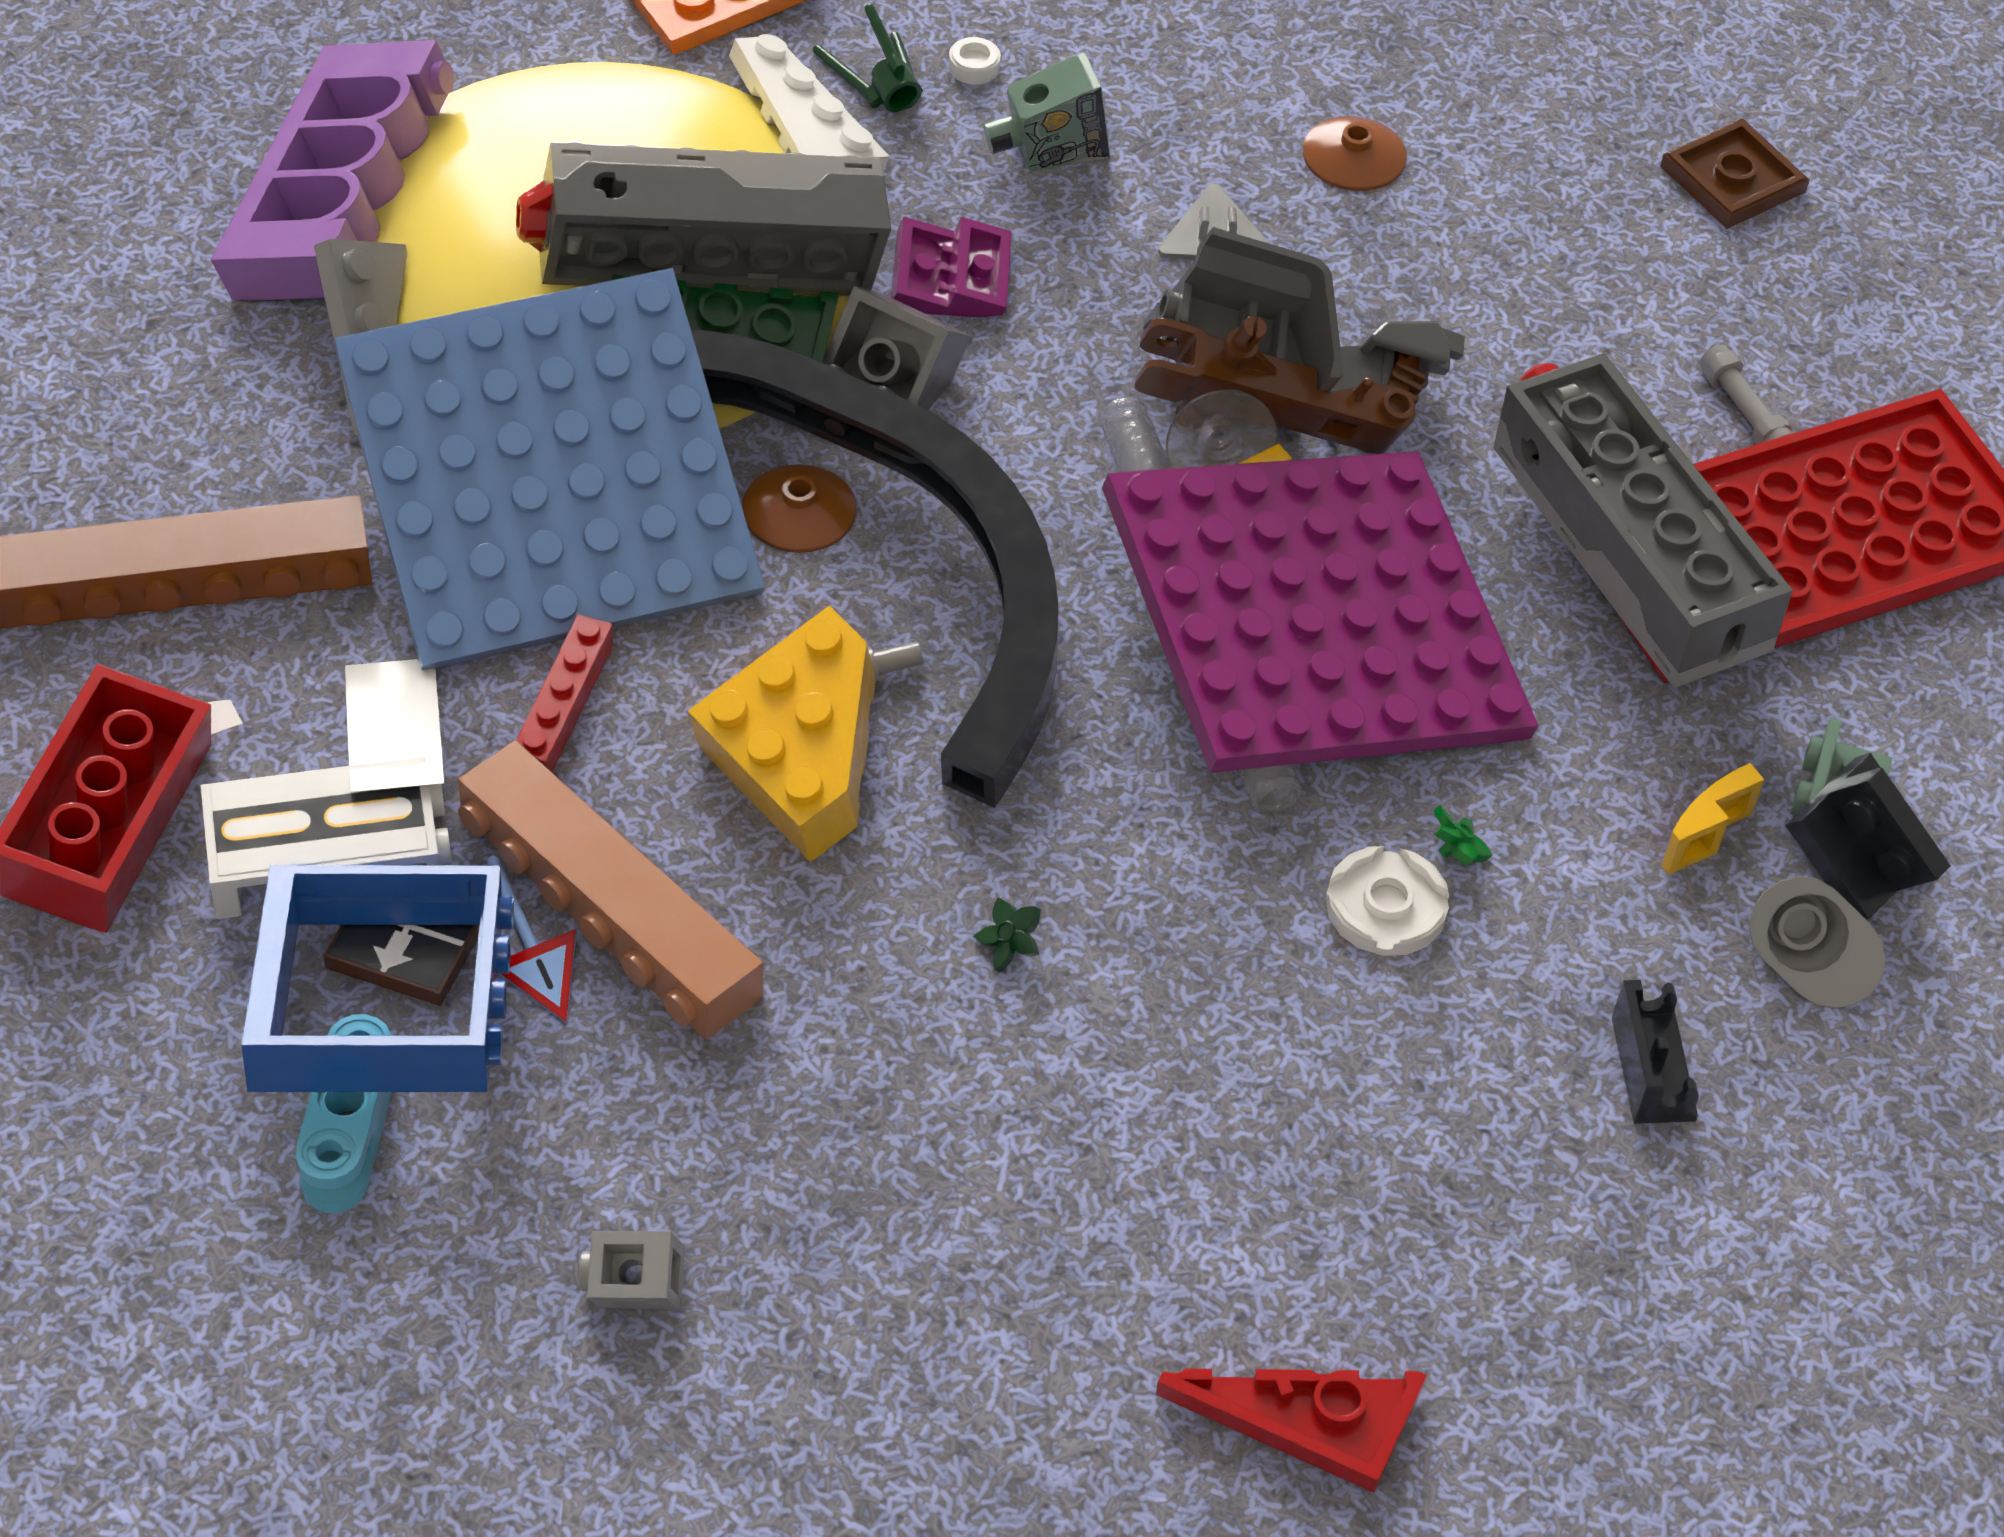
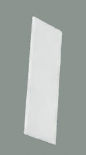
(393, 718)

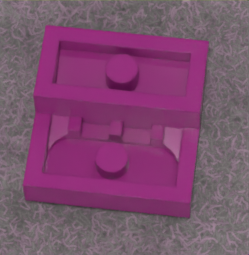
(952, 270)

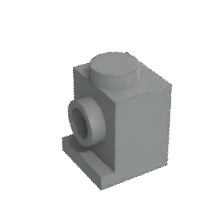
(615, 1252)

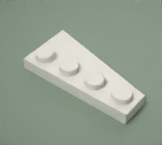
(798, 103)

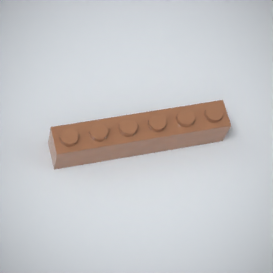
(610, 890)

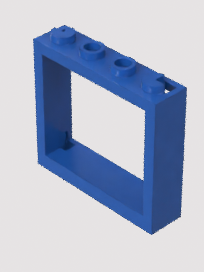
(376, 897)

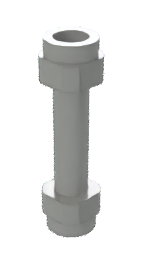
(1724, 369)

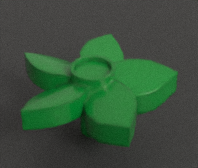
(1460, 839)

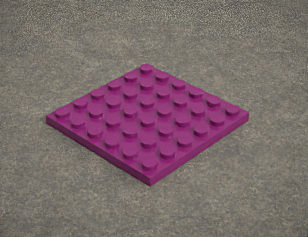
(1316, 610)

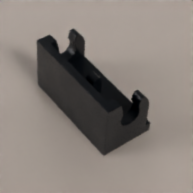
(1653, 1056)

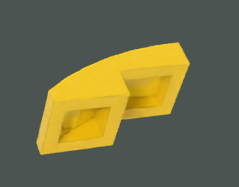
(1706, 818)

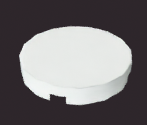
(1381, 916)

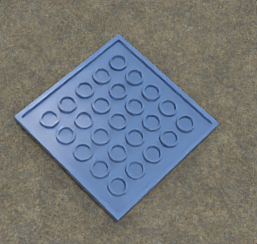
(547, 467)

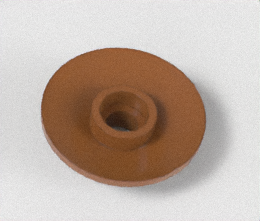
(1354, 153)
(799, 508)

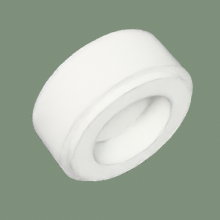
(974, 60)

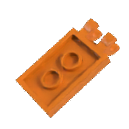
(695, 22)

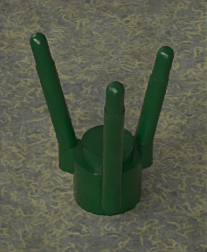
(892, 77)

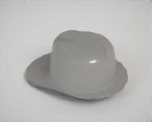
(1817, 942)

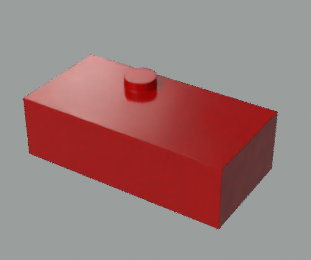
(101, 797)

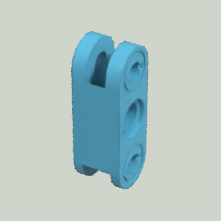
(339, 1151)

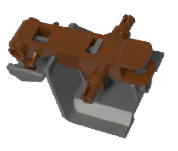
(1269, 328)

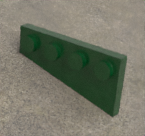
(770, 317)

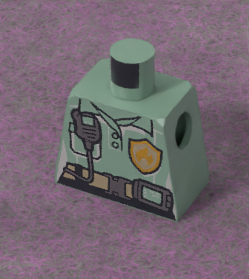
(1054, 117)

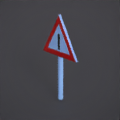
(544, 968)

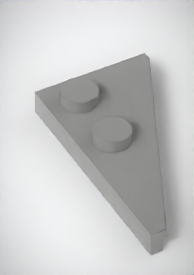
(360, 286)

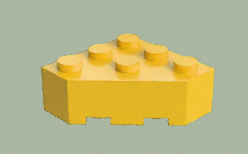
(797, 731)

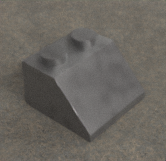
(896, 347)

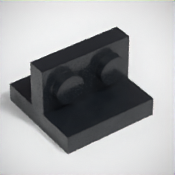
(1866, 837)

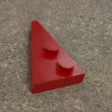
(1322, 1419)

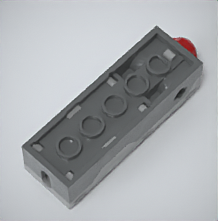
(708, 217)
(1640, 519)

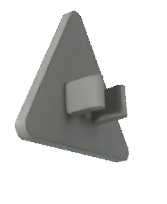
(1210, 210)

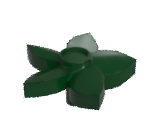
(1010, 932)

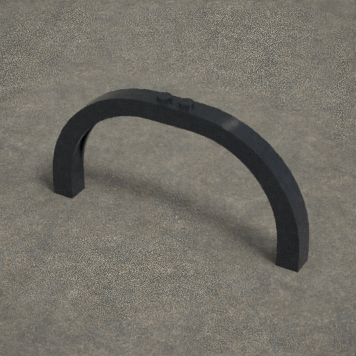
(943, 460)

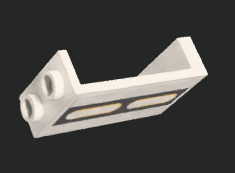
(315, 822)

